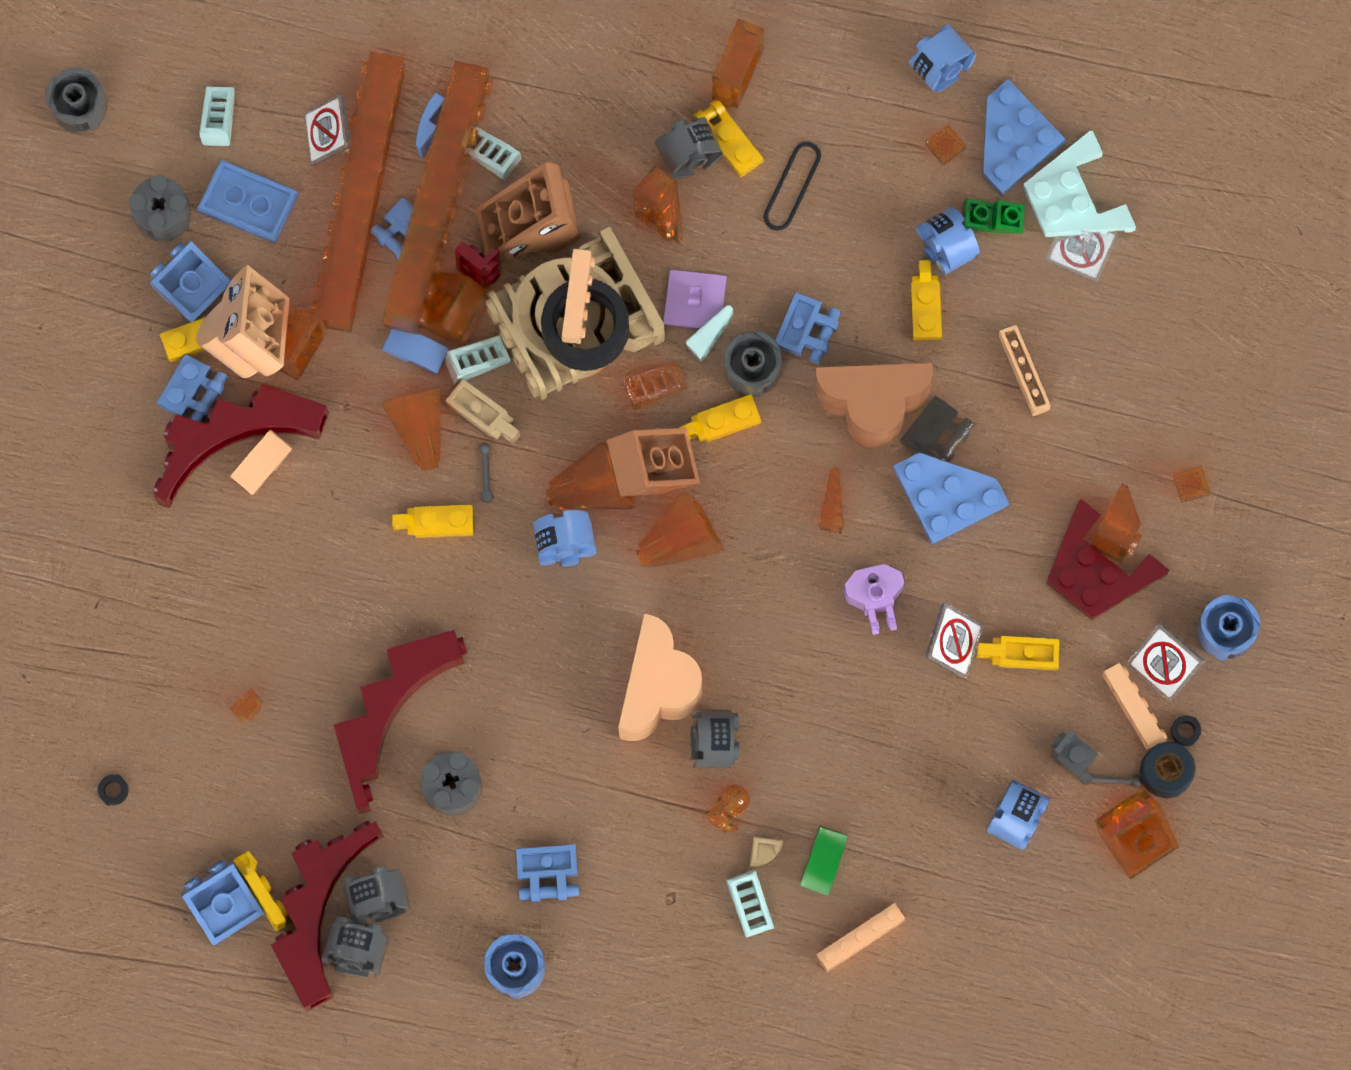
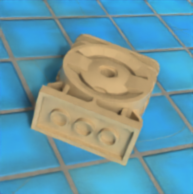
(513, 306)

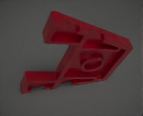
(1089, 577)

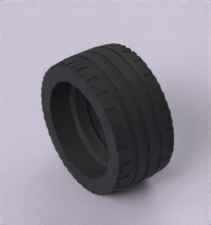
(591, 358)

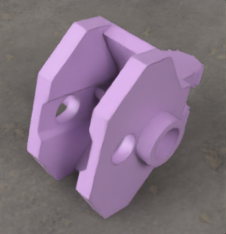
(876, 596)

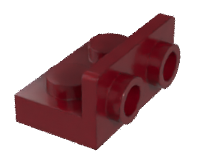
(472, 264)

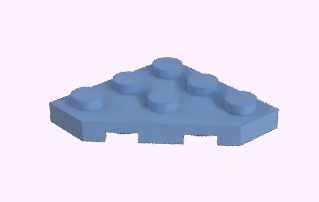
(1015, 138)
(947, 494)

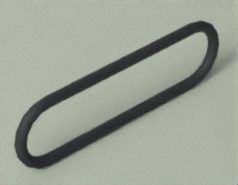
(802, 191)

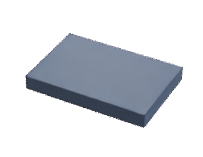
(248, 201)

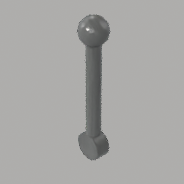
(486, 495)
(1086, 778)

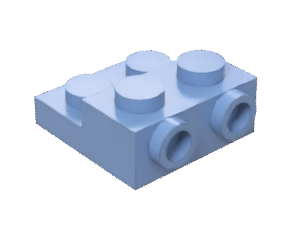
(188, 280)
(221, 901)

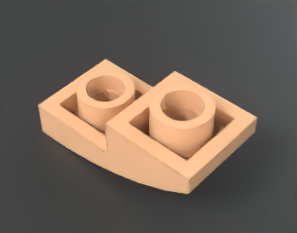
(261, 462)

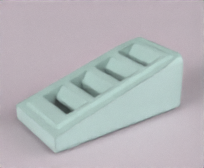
(217, 133)
(508, 164)
(706, 336)
(462, 353)
(756, 888)

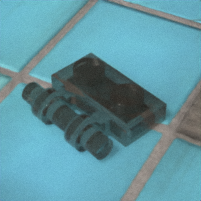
(931, 425)

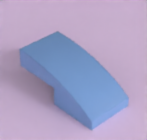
(427, 124)
(415, 349)

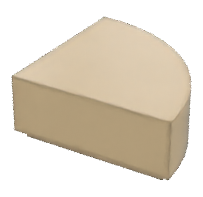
(764, 850)

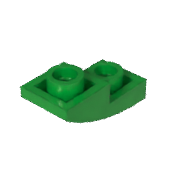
(993, 217)
(823, 860)

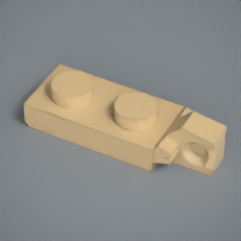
(482, 412)

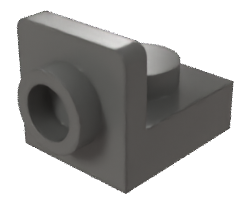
(1073, 753)

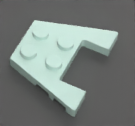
(1063, 201)

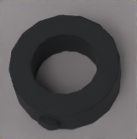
(1186, 741)
(110, 779)

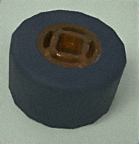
(1162, 778)

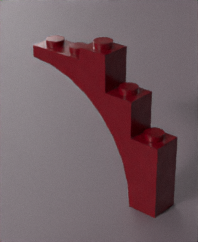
(229, 424)
(321, 869)

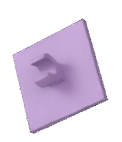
(693, 298)

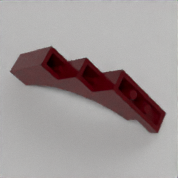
(364, 736)

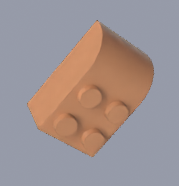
(652, 461)

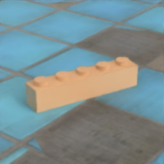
(578, 296)
(1024, 370)
(1134, 706)
(860, 937)

